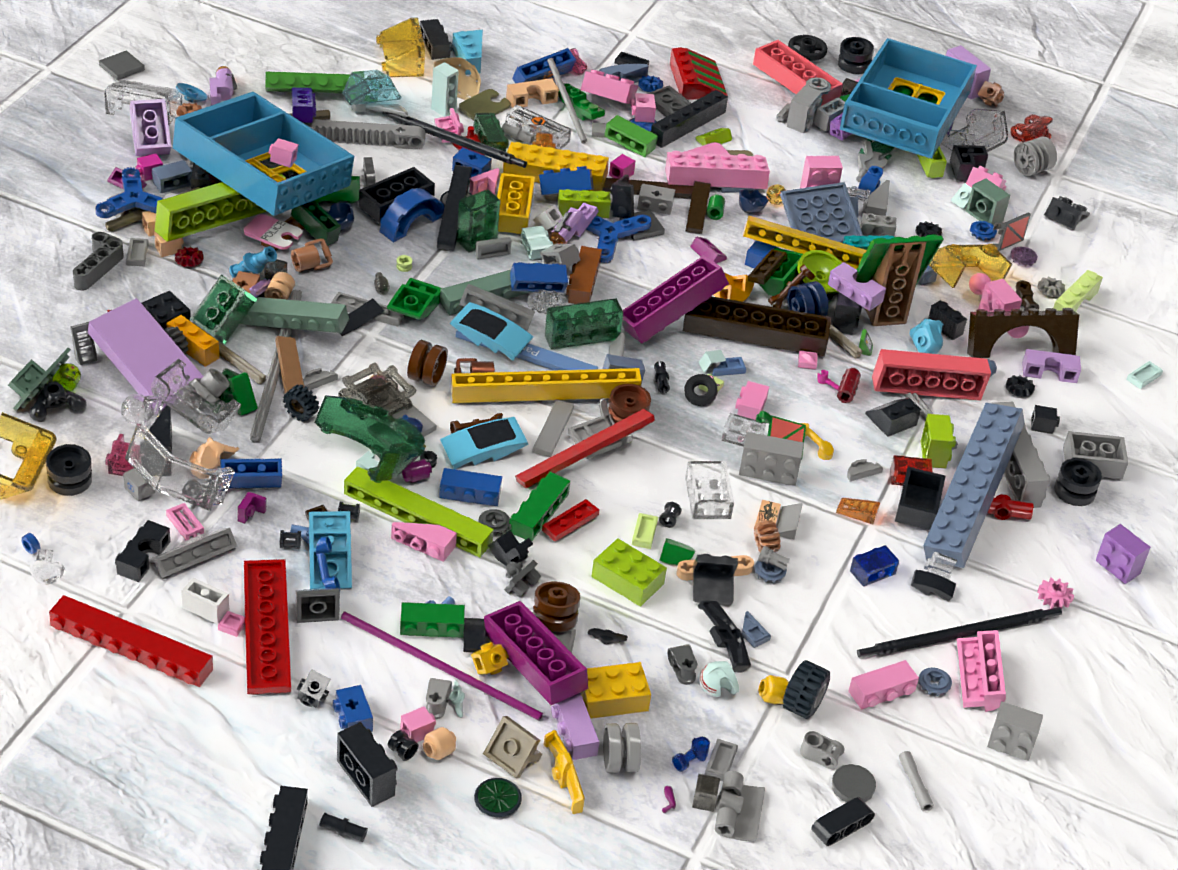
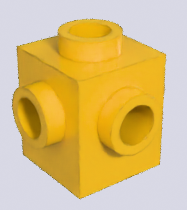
(490, 659)

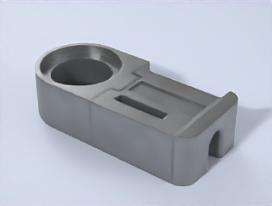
(369, 171)

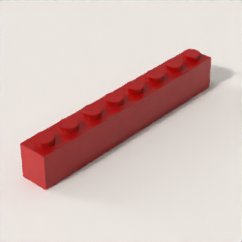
(131, 641)

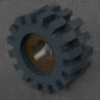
(301, 403)

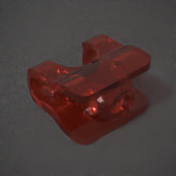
(1033, 130)

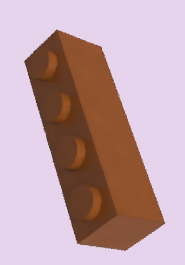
(584, 275)

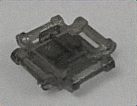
(379, 389)

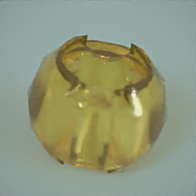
(773, 194)

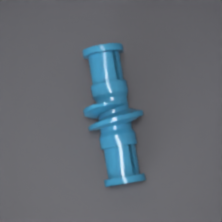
(254, 262)

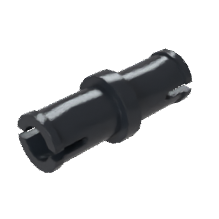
(661, 377)
(343, 827)

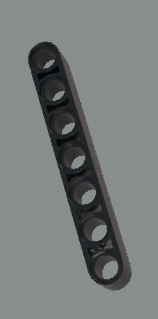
(458, 190)

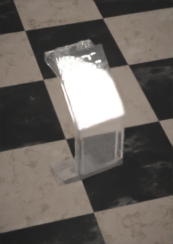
(169, 473)

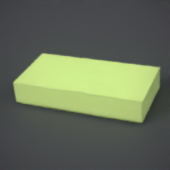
(644, 531)

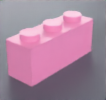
(883, 684)

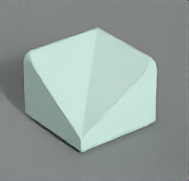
(710, 358)

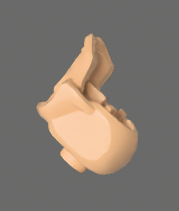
(210, 453)

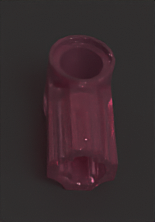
(579, 66)

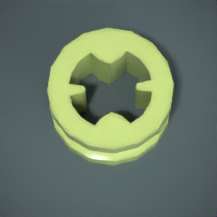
(404, 263)

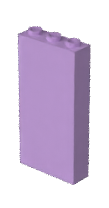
(137, 345)

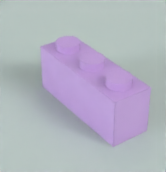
(576, 727)

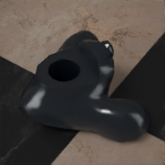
(54, 396)

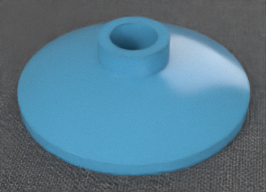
(191, 93)

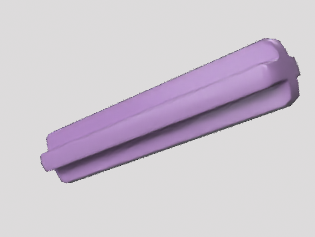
(259, 288)

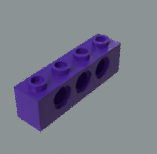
(303, 104)

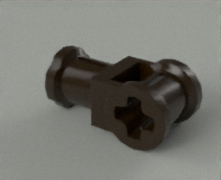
(1024, 291)

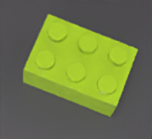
(629, 572)

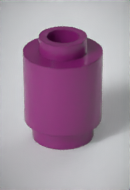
(417, 471)

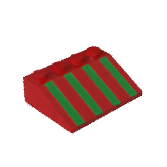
(695, 74)

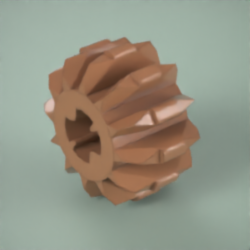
(767, 535)

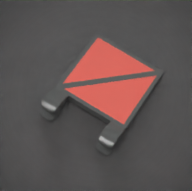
(1012, 231)

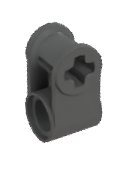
(683, 663)

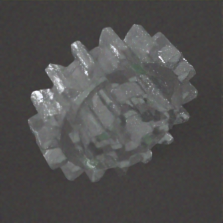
(545, 299)

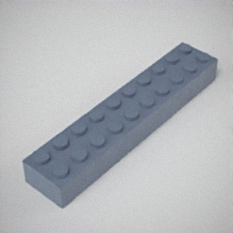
(975, 483)

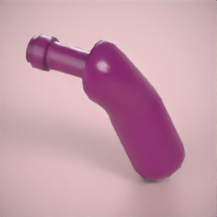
(668, 791)

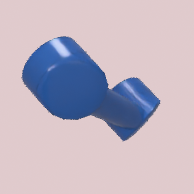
(323, 547)

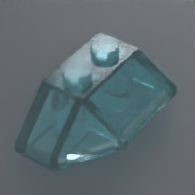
(370, 87)

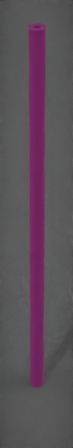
(442, 666)

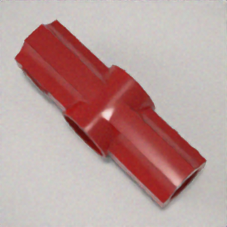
(1004, 508)

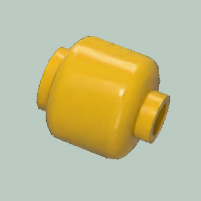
(773, 689)

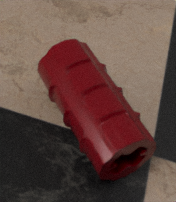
(848, 385)

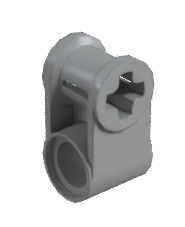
(438, 696)
(819, 749)

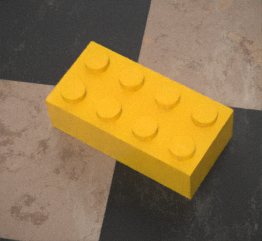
(515, 202)

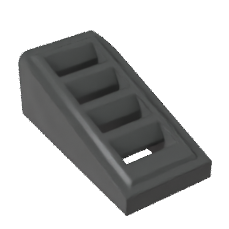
(87, 354)

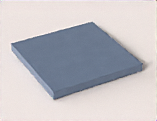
(822, 211)

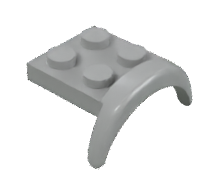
(584, 430)

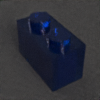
(874, 565)

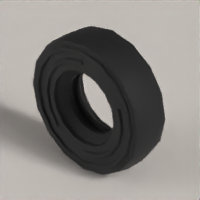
(700, 400)

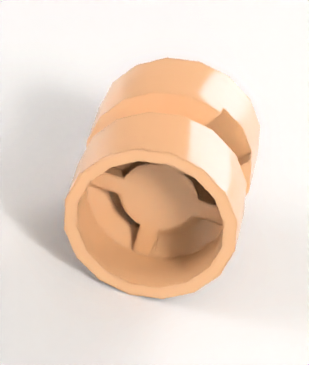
(280, 286)

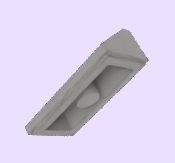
(617, 345)
(789, 520)

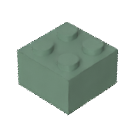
(987, 202)

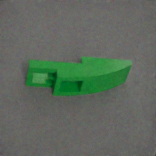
(582, 106)

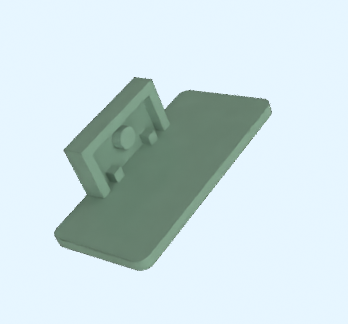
(32, 376)

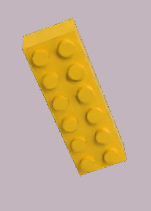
(544, 158)

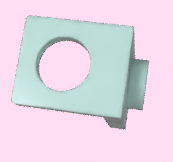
(962, 196)

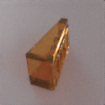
(865, 509)

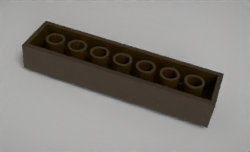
(759, 325)

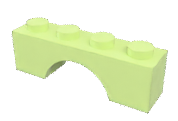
(1084, 288)

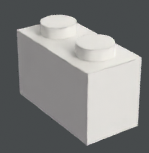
(205, 600)

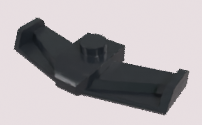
(727, 635)

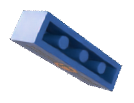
(540, 68)

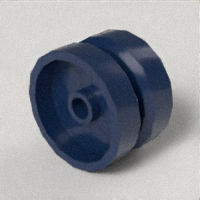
(808, 299)

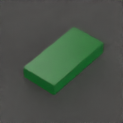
(243, 393)

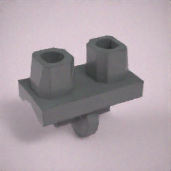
(518, 575)

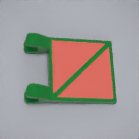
(782, 427)

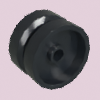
(855, 55)
(69, 469)
(1078, 482)

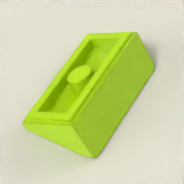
(718, 135)

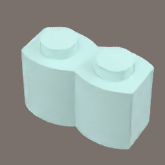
(535, 240)

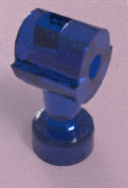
(699, 750)

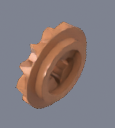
(182, 109)

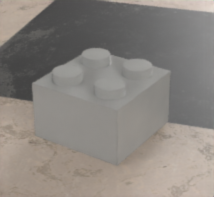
(803, 109)
(1015, 731)

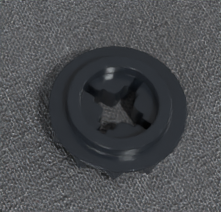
(925, 229)
(1019, 390)

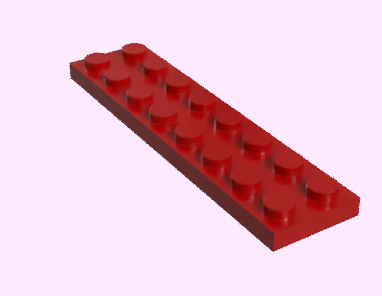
(266, 627)

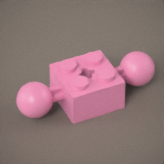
(997, 295)

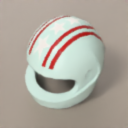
(717, 676)

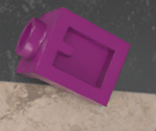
(250, 504)

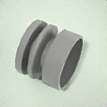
(1035, 156)

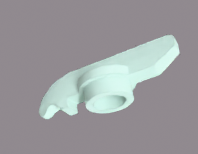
(457, 697)

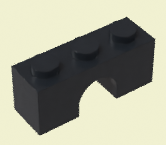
(133, 560)

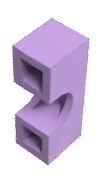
(865, 294)
(1064, 365)

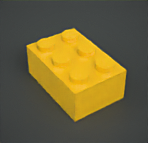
(616, 690)

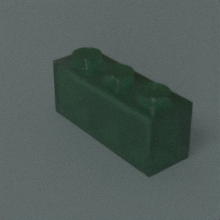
(489, 131)

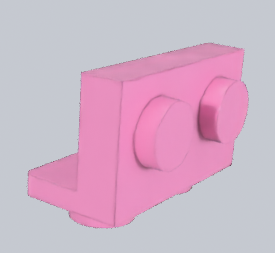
(450, 123)

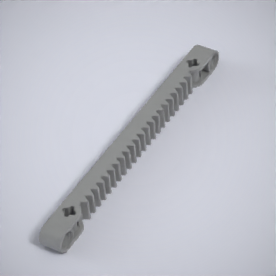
(411, 136)

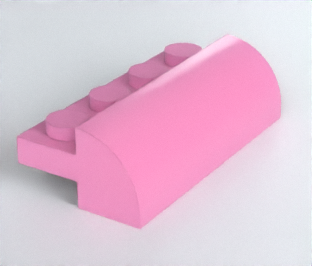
(981, 670)

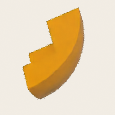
(737, 289)

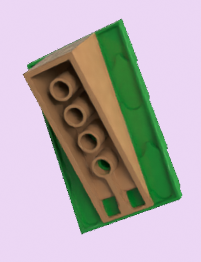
(897, 267)

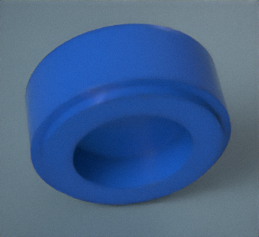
(30, 543)

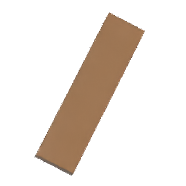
(289, 362)

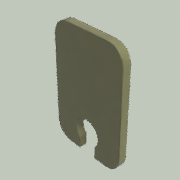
(483, 104)

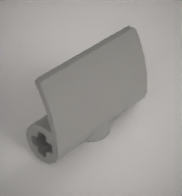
(738, 808)

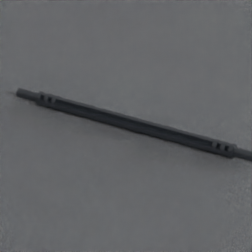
(458, 139)
(958, 632)

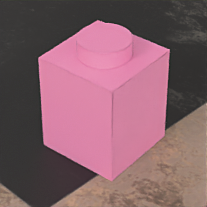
(283, 152)
(417, 723)

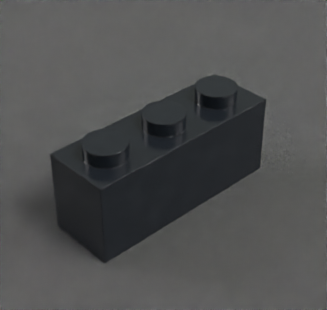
(435, 39)

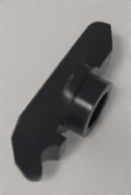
(607, 636)

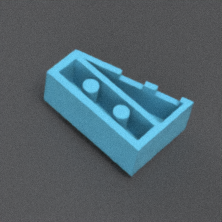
(469, 47)

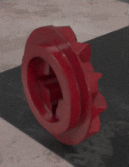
(183, 259)

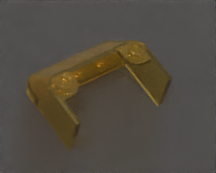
(952, 259)
(29, 444)

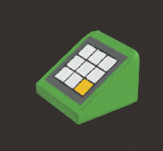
(866, 343)

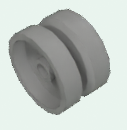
(622, 747)

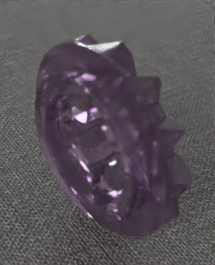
(1028, 256)

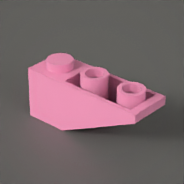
(426, 538)

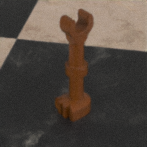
(779, 298)
(456, 426)

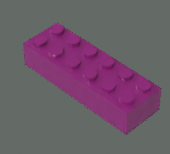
(673, 299)
(536, 653)

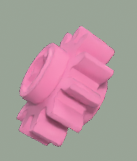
(1055, 593)

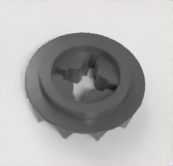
(501, 518)

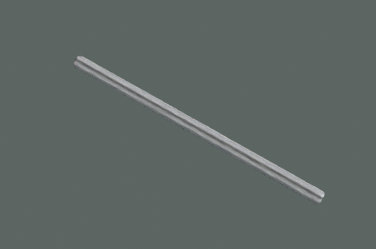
(270, 384)

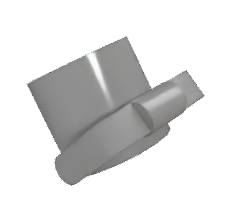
(211, 385)

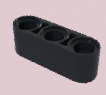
(843, 821)

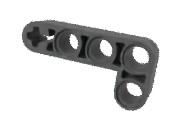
(105, 255)

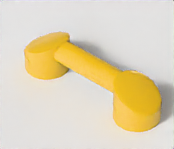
(825, 448)

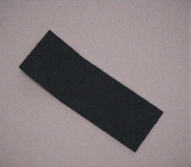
(362, 315)

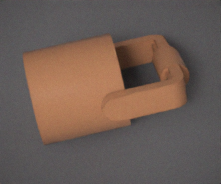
(308, 256)

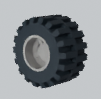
(806, 689)

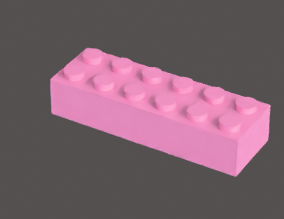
(717, 169)

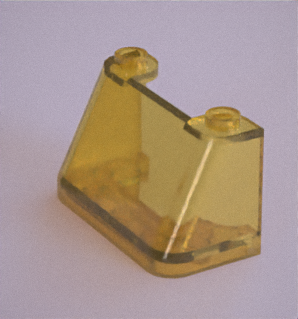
(403, 49)

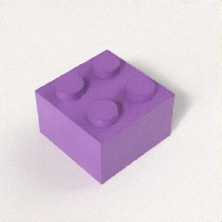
(1122, 553)

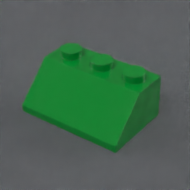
(783, 274)

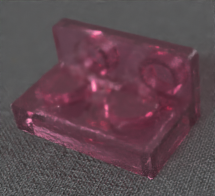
(116, 459)

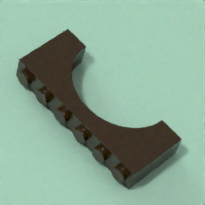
(988, 327)

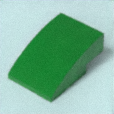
(415, 299)

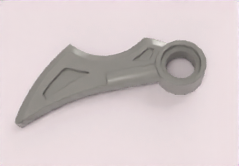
(390, 108)

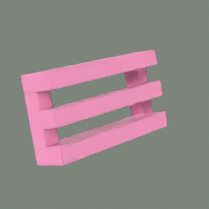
(191, 532)

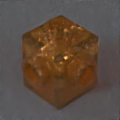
(544, 140)

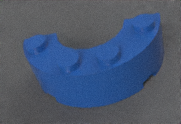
(406, 209)

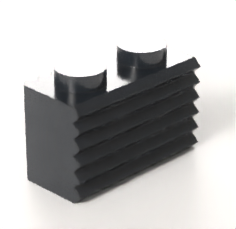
(953, 320)

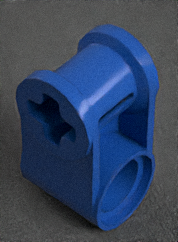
(871, 179)

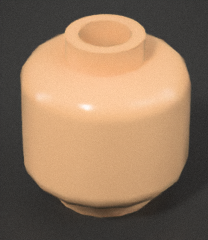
(439, 743)

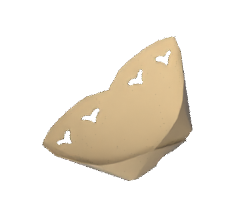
(466, 84)

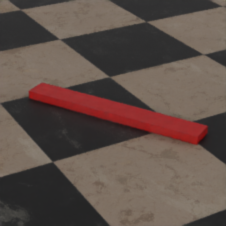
(585, 448)

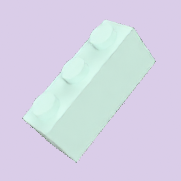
(444, 89)

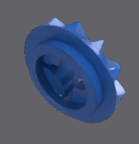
(644, 83)
(983, 230)

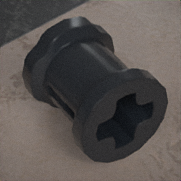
(354, 510)
(672, 515)
(290, 543)

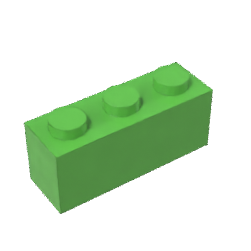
(631, 136)

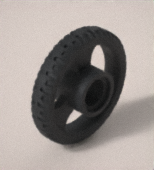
(808, 45)

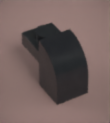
(508, 549)

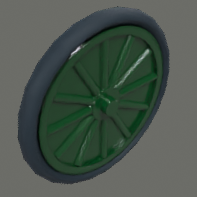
(498, 797)

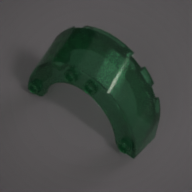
(389, 438)

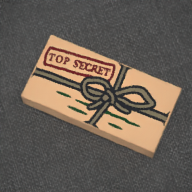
(768, 511)

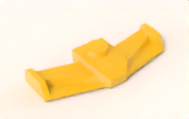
(565, 771)

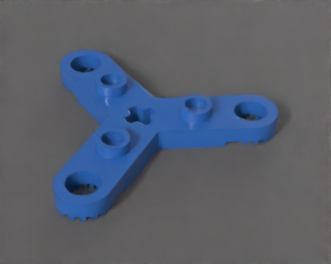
(131, 197)
(619, 229)

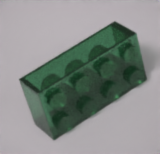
(583, 323)

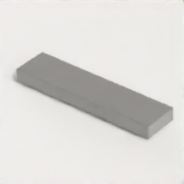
(352, 303)
(553, 428)

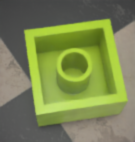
(938, 440)

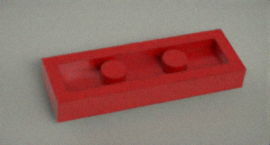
(570, 520)

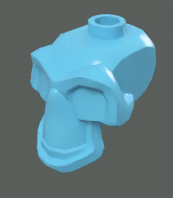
(927, 336)

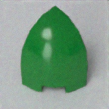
(675, 552)

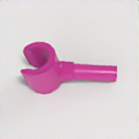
(823, 379)

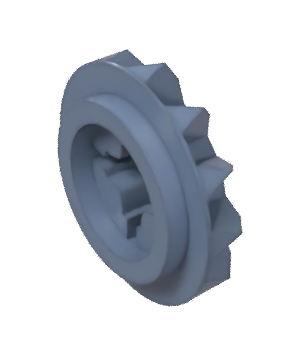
(761, 570)
(935, 675)

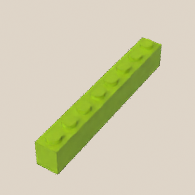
(414, 508)

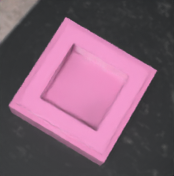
(232, 623)

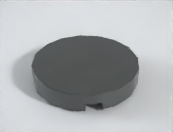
(852, 782)

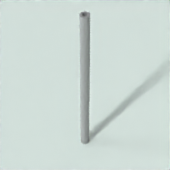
(568, 103)

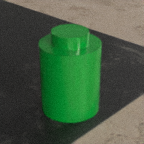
(716, 207)

